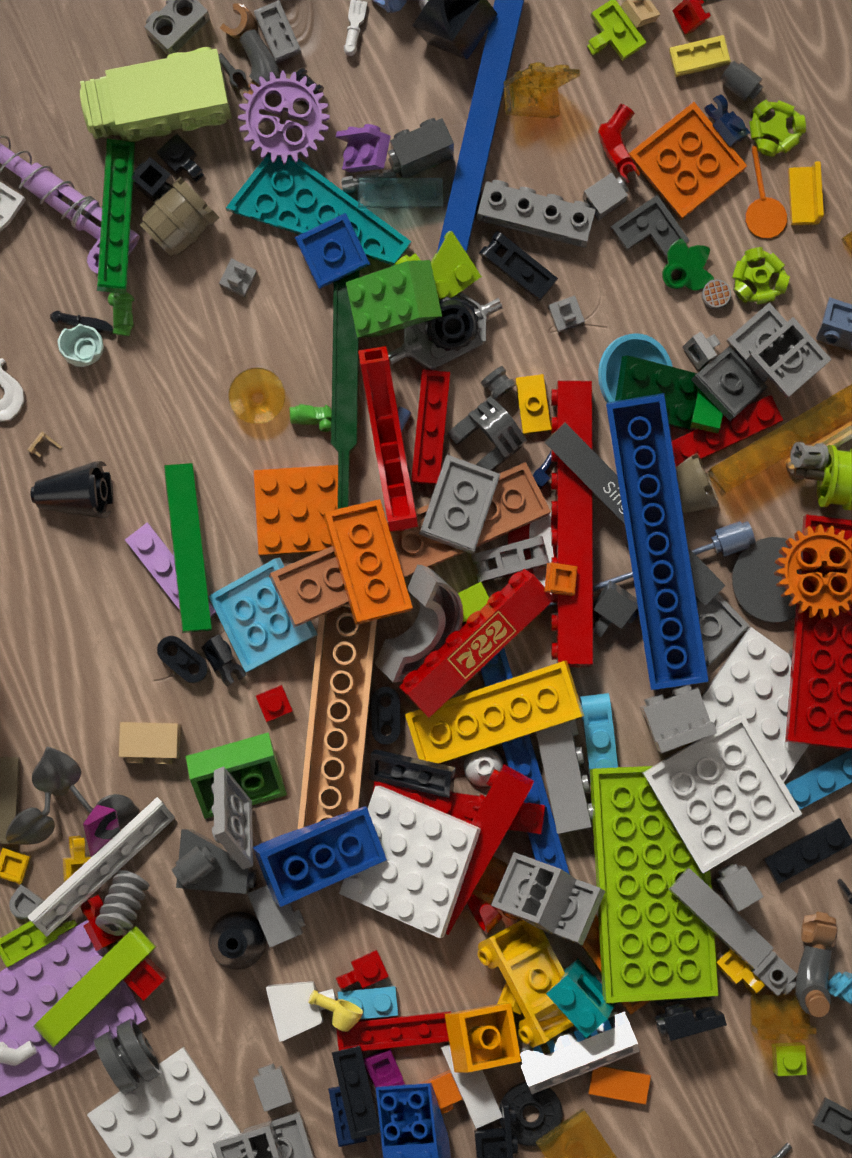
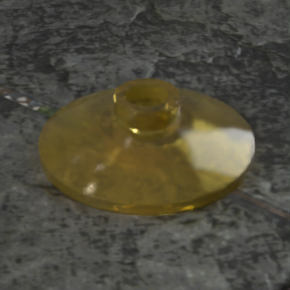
(256, 381)

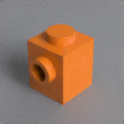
(445, 1090)

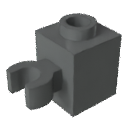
(614, 606)

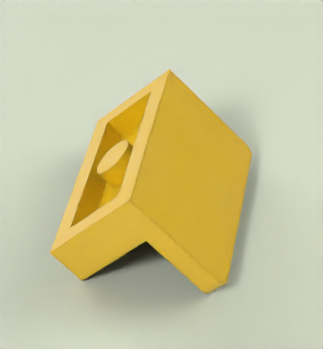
(805, 194)

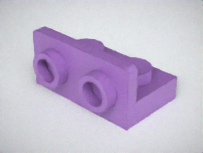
(365, 148)

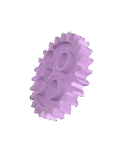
(277, 142)

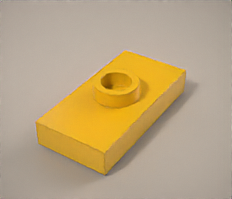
(533, 404)

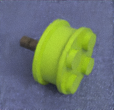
(834, 480)

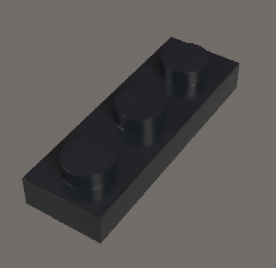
(411, 773)
(808, 851)
(356, 1092)

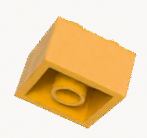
(482, 1037)

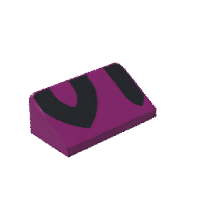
(100, 827)

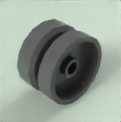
(127, 1056)

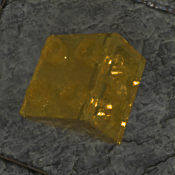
(536, 90)
(779, 1015)

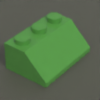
(248, 761)

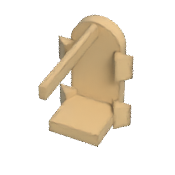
(39, 439)

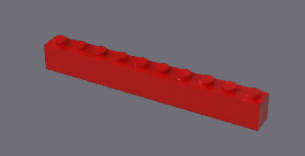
(573, 531)

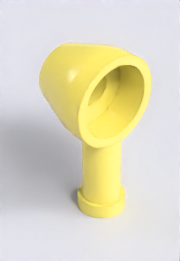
(344, 1012)

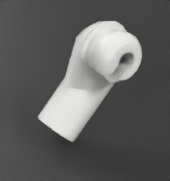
(16, 1056)

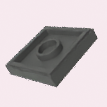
(729, 383)

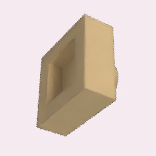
(640, 11)

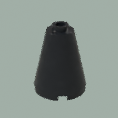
(76, 491)
(246, 931)

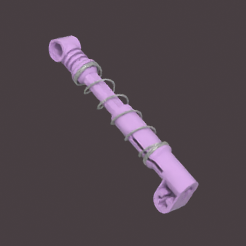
(51, 189)

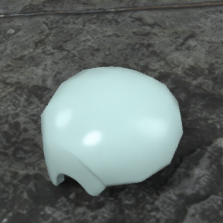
(80, 345)

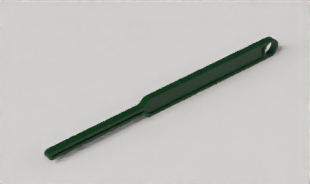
(344, 385)

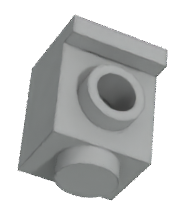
(768, 966)

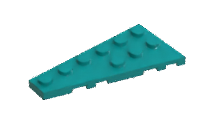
(300, 199)

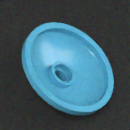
(633, 345)

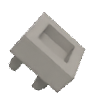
(238, 277)
(566, 314)
(701, 349)

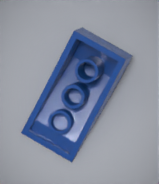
(319, 855)

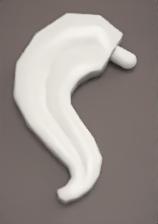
(13, 398)

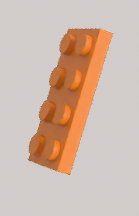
(367, 561)

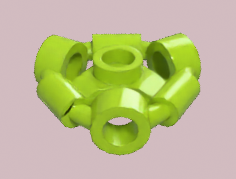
(776, 127)
(759, 276)

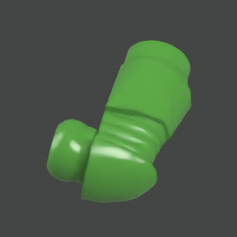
(122, 313)
(311, 415)

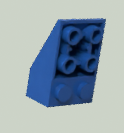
(411, 1122)

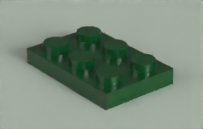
(648, 378)

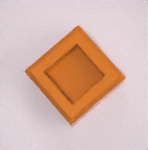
(560, 579)

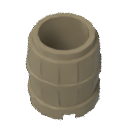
(178, 218)

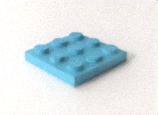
(257, 618)

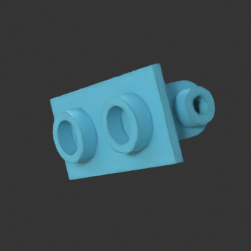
(841, 986)

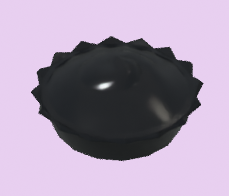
(455, 326)

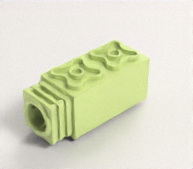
(157, 97)

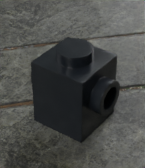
(152, 179)

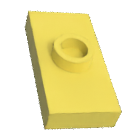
(699, 56)

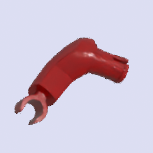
(612, 141)

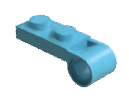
(599, 731)

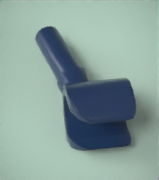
(539, 475)

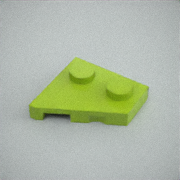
(452, 268)

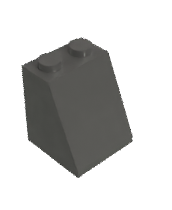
(226, 876)

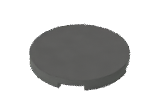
(756, 584)

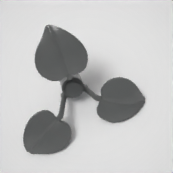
(55, 776)

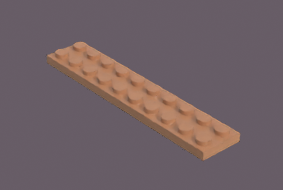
(315, 583)

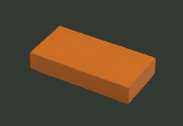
(619, 1084)

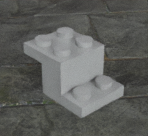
(778, 350)
(677, 718)
(548, 898)
(272, 1139)

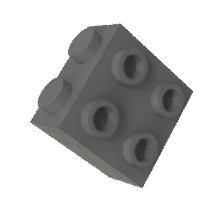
(420, 148)

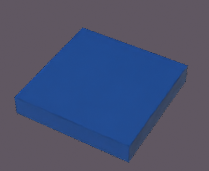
(332, 251)

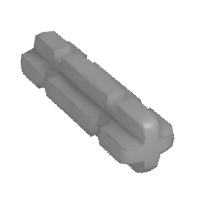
(350, 184)

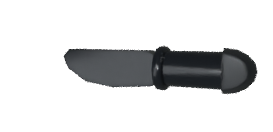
(73, 320)

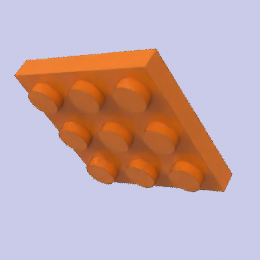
(687, 160)
(292, 508)

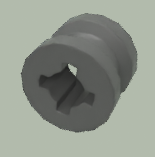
(498, 383)

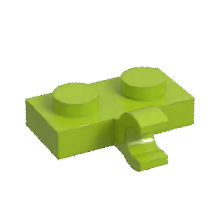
(615, 29)

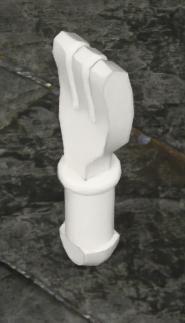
(356, 17)

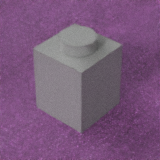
(606, 195)
(272, 1087)

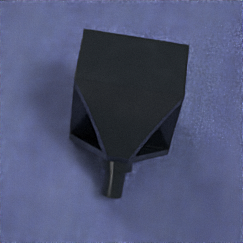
(455, 24)

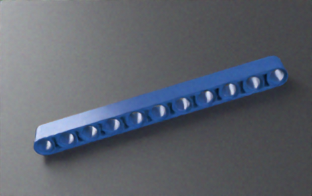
(482, 121)

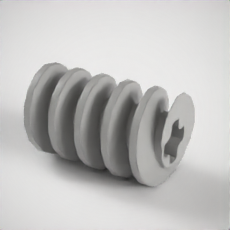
(121, 902)

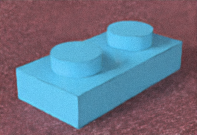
(373, 1001)

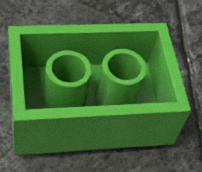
(393, 298)

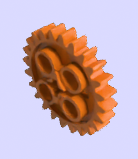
(818, 546)

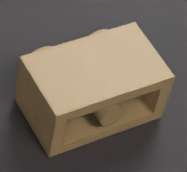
(149, 741)

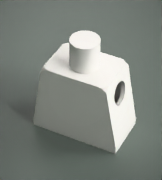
(291, 1007)

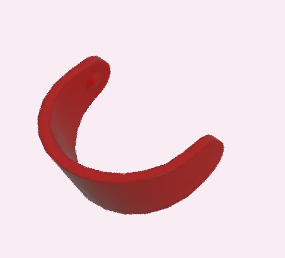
(484, 914)

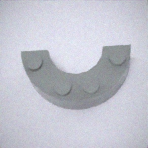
(438, 617)

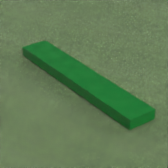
(115, 216)
(187, 548)

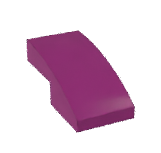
(384, 1069)

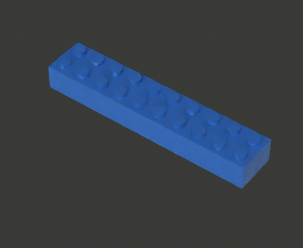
(657, 541)

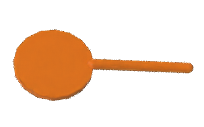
(764, 216)

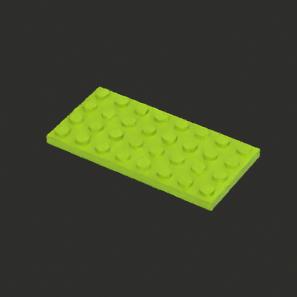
(646, 935)

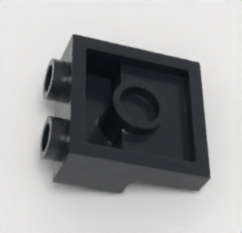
(680, 1022)

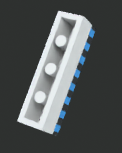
(575, 1054)

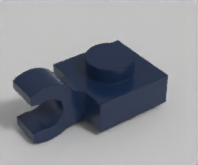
(727, 124)

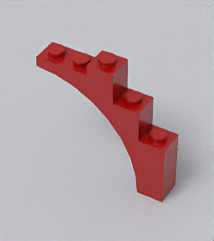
(387, 439)

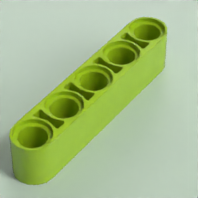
(94, 986)

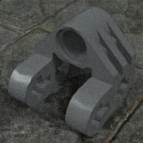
(497, 426)

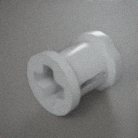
(809, 455)

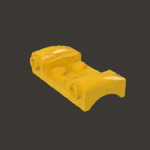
(530, 972)

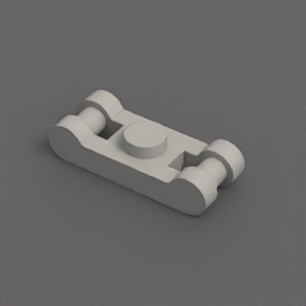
(510, 559)

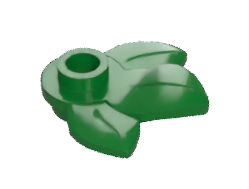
(689, 263)

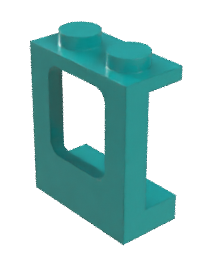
(581, 998)

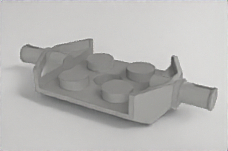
(425, 352)

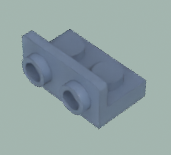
(836, 324)

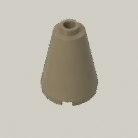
(695, 486)

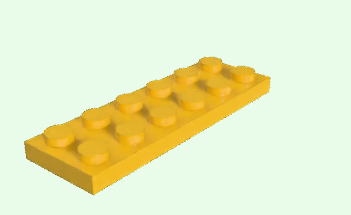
(496, 714)

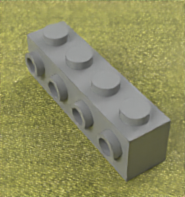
(535, 213)
(564, 777)

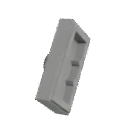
(277, 31)

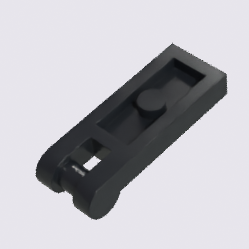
(519, 266)

